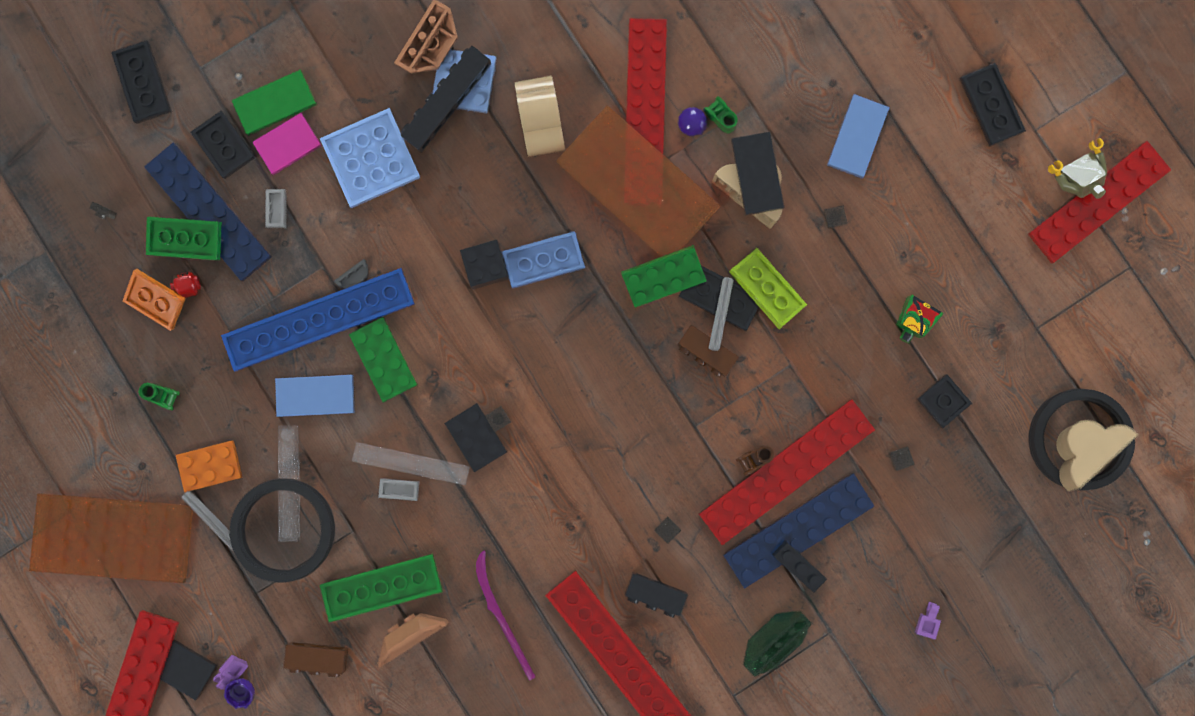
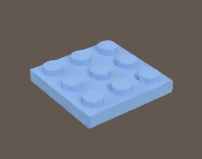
(479, 96)

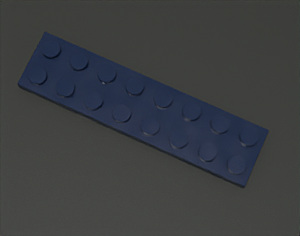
(201, 202)
(799, 528)

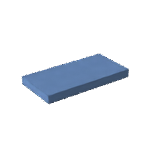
(858, 136)
(543, 259)
(314, 395)

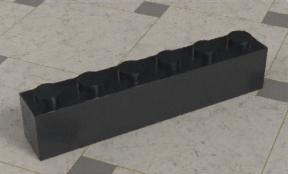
(446, 98)

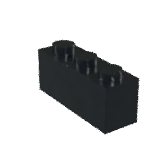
(655, 595)

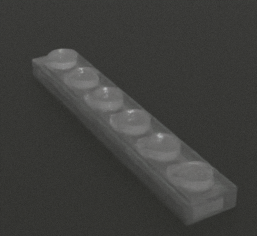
(411, 463)
(288, 468)

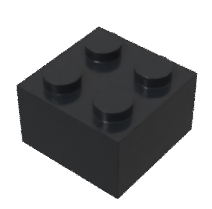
(484, 264)

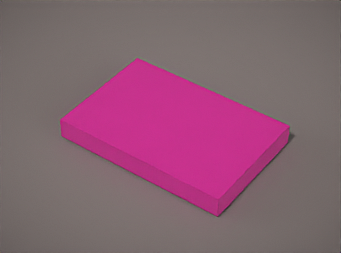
(287, 144)

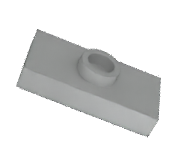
(275, 208)
(398, 489)

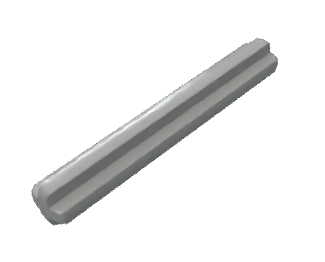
(721, 313)
(208, 517)

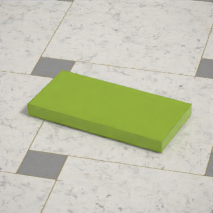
(767, 288)

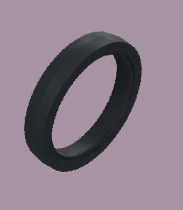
(1046, 410)
(239, 542)

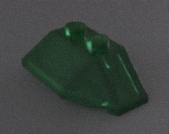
(775, 641)

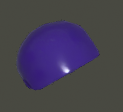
(692, 121)
(239, 693)

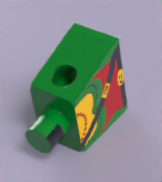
(917, 318)

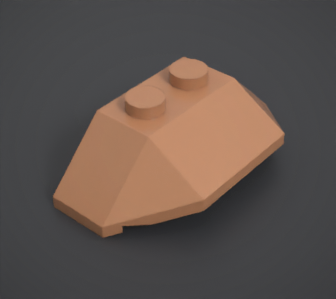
(429, 41)
(408, 635)

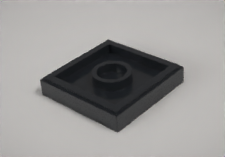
(944, 401)

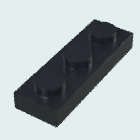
(799, 566)

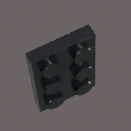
(222, 144)
(475, 437)

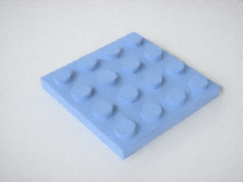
(370, 158)

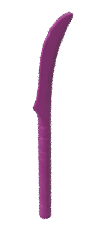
(494, 608)

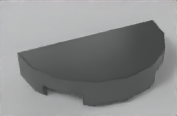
(353, 276)

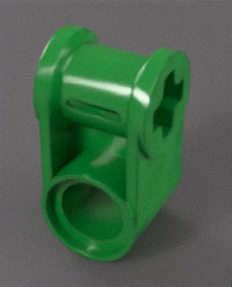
(718, 112)
(162, 395)

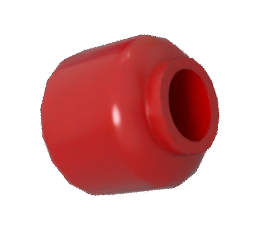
(186, 284)

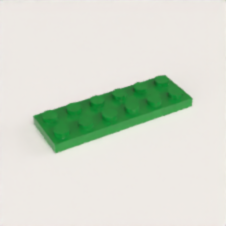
(381, 588)

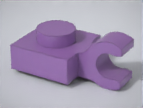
(928, 624)
(230, 670)

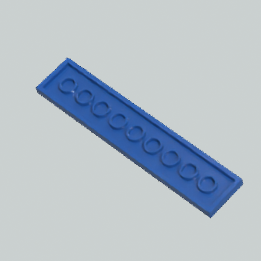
(317, 319)

